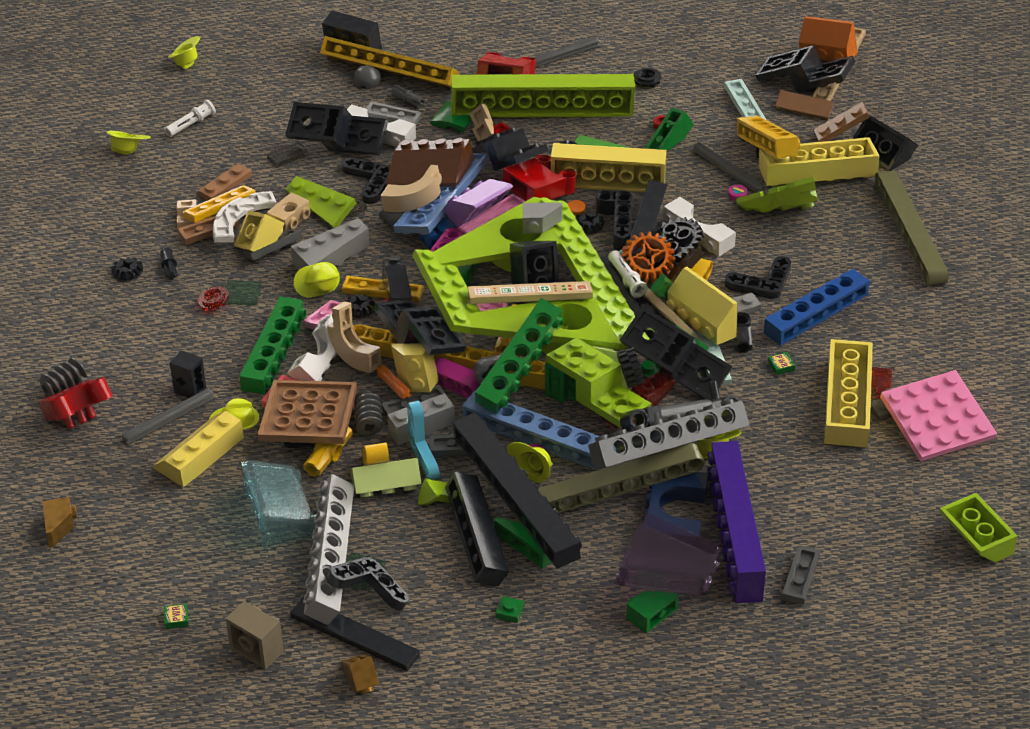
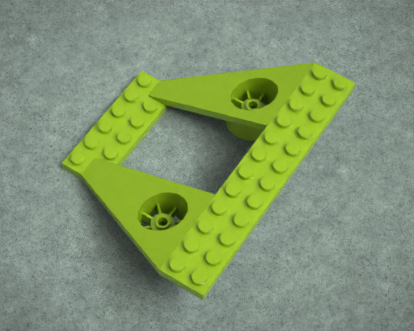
(594, 320)

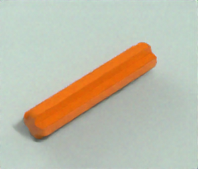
(393, 382)

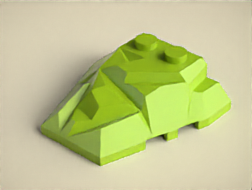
(786, 197)

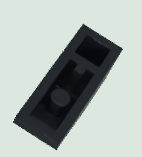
(396, 279)

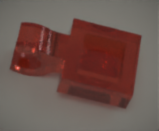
(881, 379)

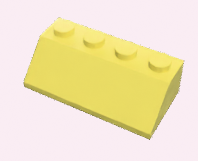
(703, 306)
(201, 449)

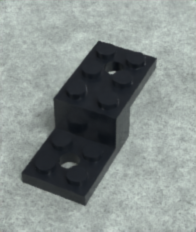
(805, 68)
(336, 128)
(508, 148)
(419, 325)
(675, 352)

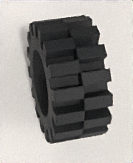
(630, 367)

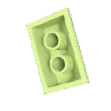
(386, 477)

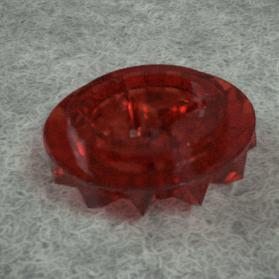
(205, 299)

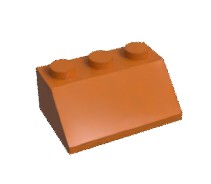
(829, 37)

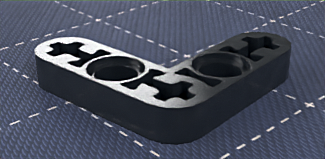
(357, 166)
(768, 283)
(373, 574)

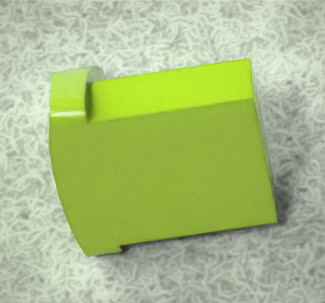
(432, 491)

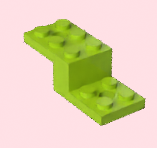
(596, 380)

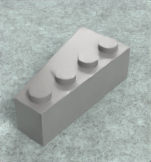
(332, 246)

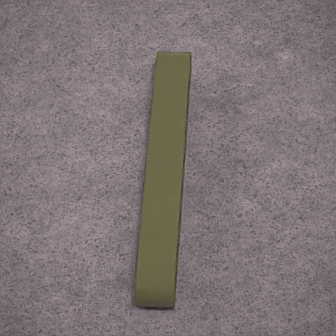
(911, 228)
(623, 478)

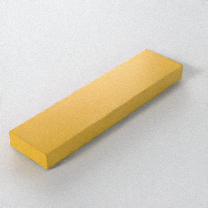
(214, 205)
(375, 288)

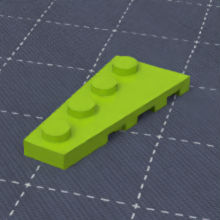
(324, 202)

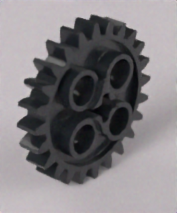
(682, 235)

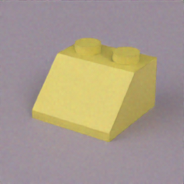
(258, 231)
(415, 367)

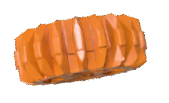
(661, 252)

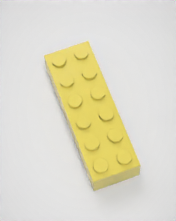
(822, 161)
(610, 166)
(848, 393)

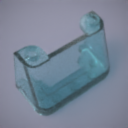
(277, 502)

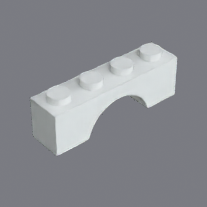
(395, 132)
(717, 237)
(311, 366)

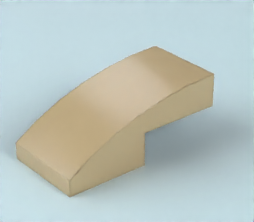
(482, 122)
(181, 207)

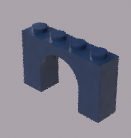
(684, 488)

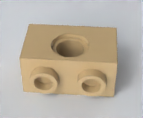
(291, 211)

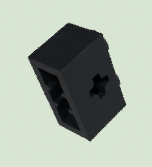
(187, 374)

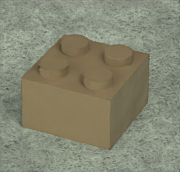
(255, 634)

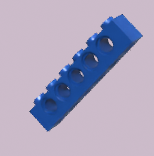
(816, 306)

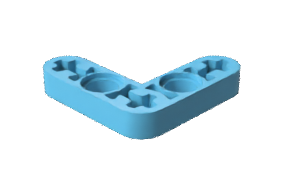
(418, 442)

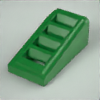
(661, 286)

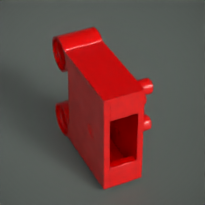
(495, 64)
(537, 180)
(74, 399)

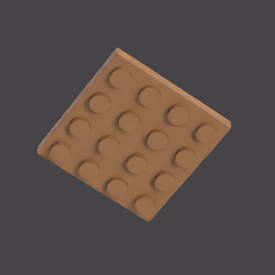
(308, 411)

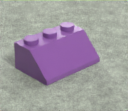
(476, 200)

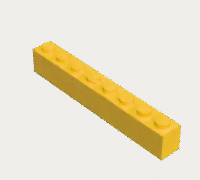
(388, 61)

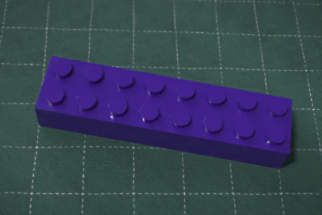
(736, 522)

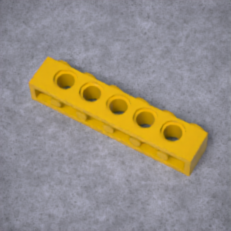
(768, 136)

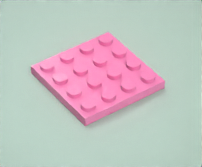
(938, 415)

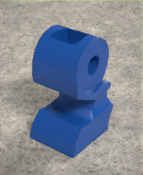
(430, 239)

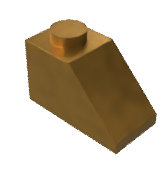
(58, 519)
(360, 673)

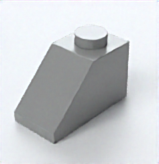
(540, 216)

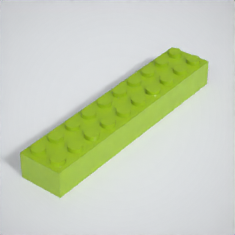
(544, 95)

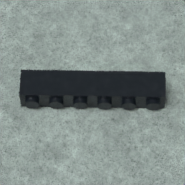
(476, 529)

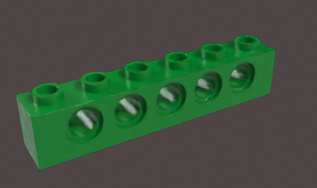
(542, 313)
(272, 345)

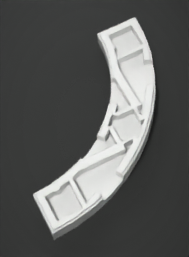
(234, 210)

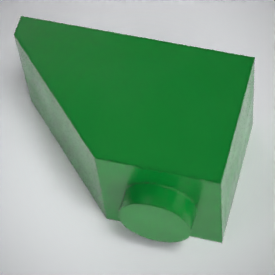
(651, 608)

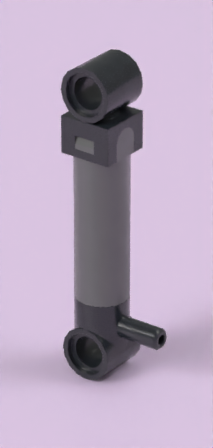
(650, 414)

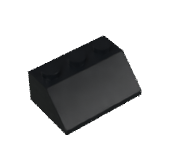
(352, 29)
(891, 145)
(533, 263)

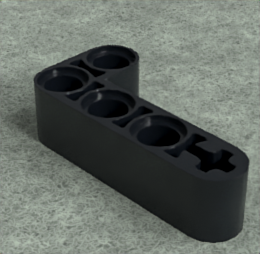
(620, 205)

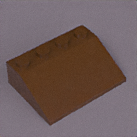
(413, 159)

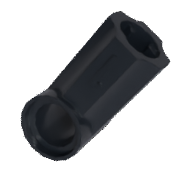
(743, 337)

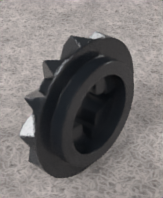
(653, 75)
(588, 227)
(122, 273)
(366, 303)

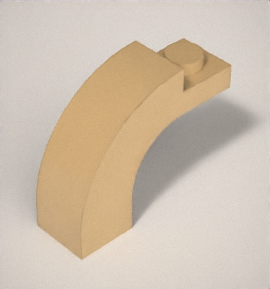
(415, 195)
(348, 344)

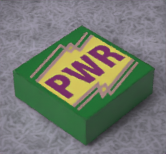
(781, 363)
(176, 616)

